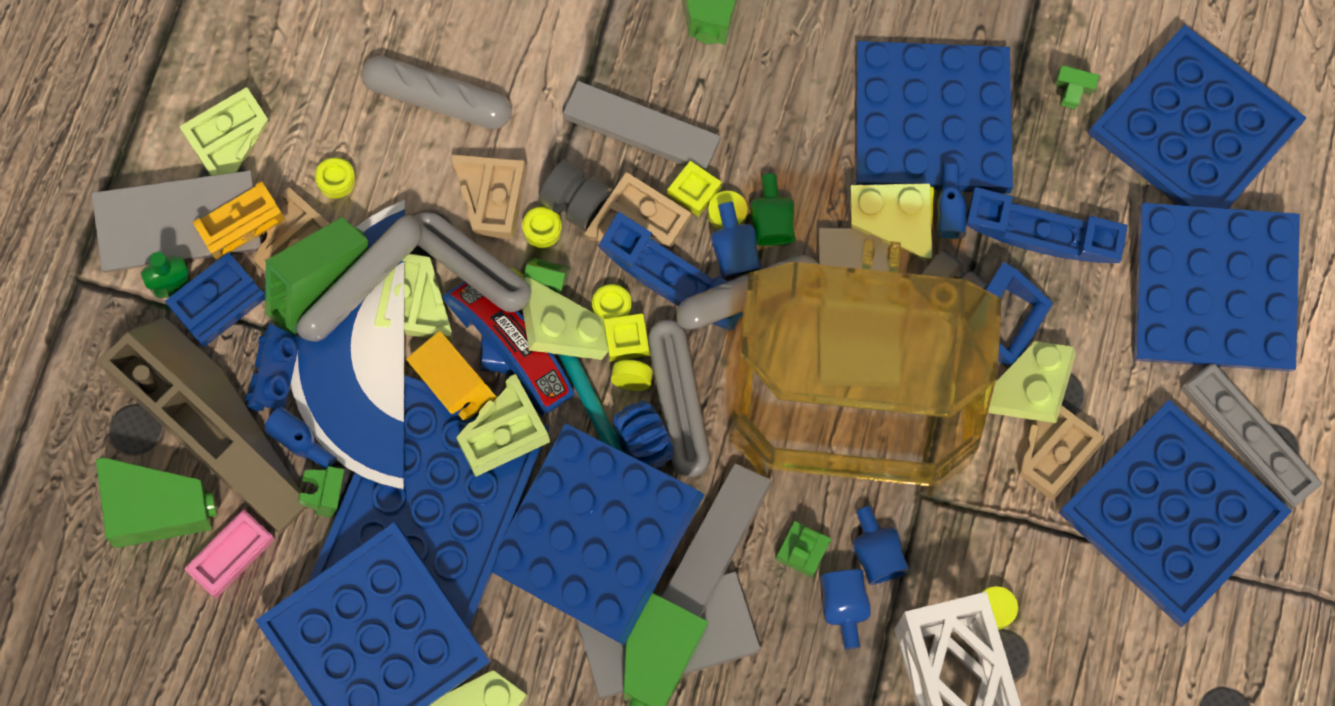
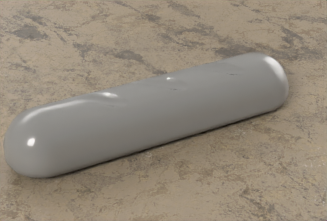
(436, 92)
(473, 263)
(360, 279)
(721, 300)
(679, 398)

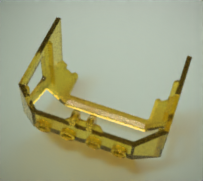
(866, 345)

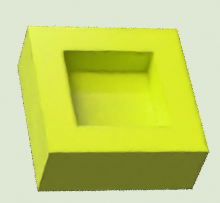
(694, 188)
(626, 337)

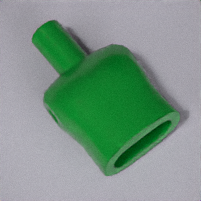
(773, 215)
(165, 275)

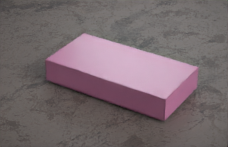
(229, 554)

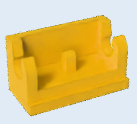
(239, 221)
(450, 376)

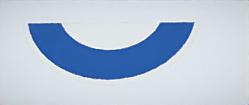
(354, 378)

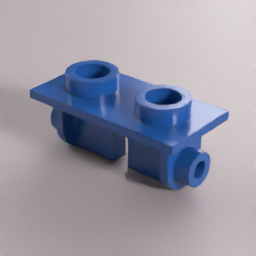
(276, 366)

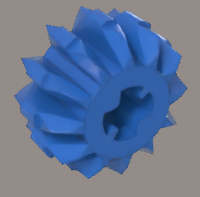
(643, 434)

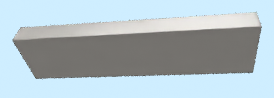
(640, 126)
(1251, 436)
(717, 540)

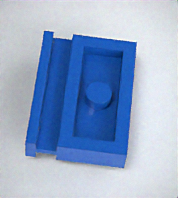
(215, 299)

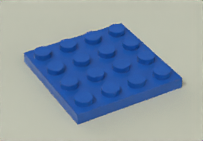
(933, 109)
(1196, 124)
(1217, 287)
(1175, 513)
(595, 533)
(374, 630)

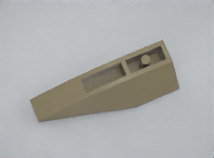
(205, 414)

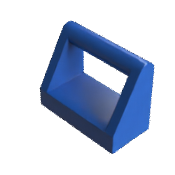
(1012, 280)

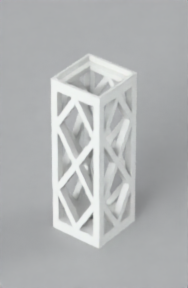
(975, 623)

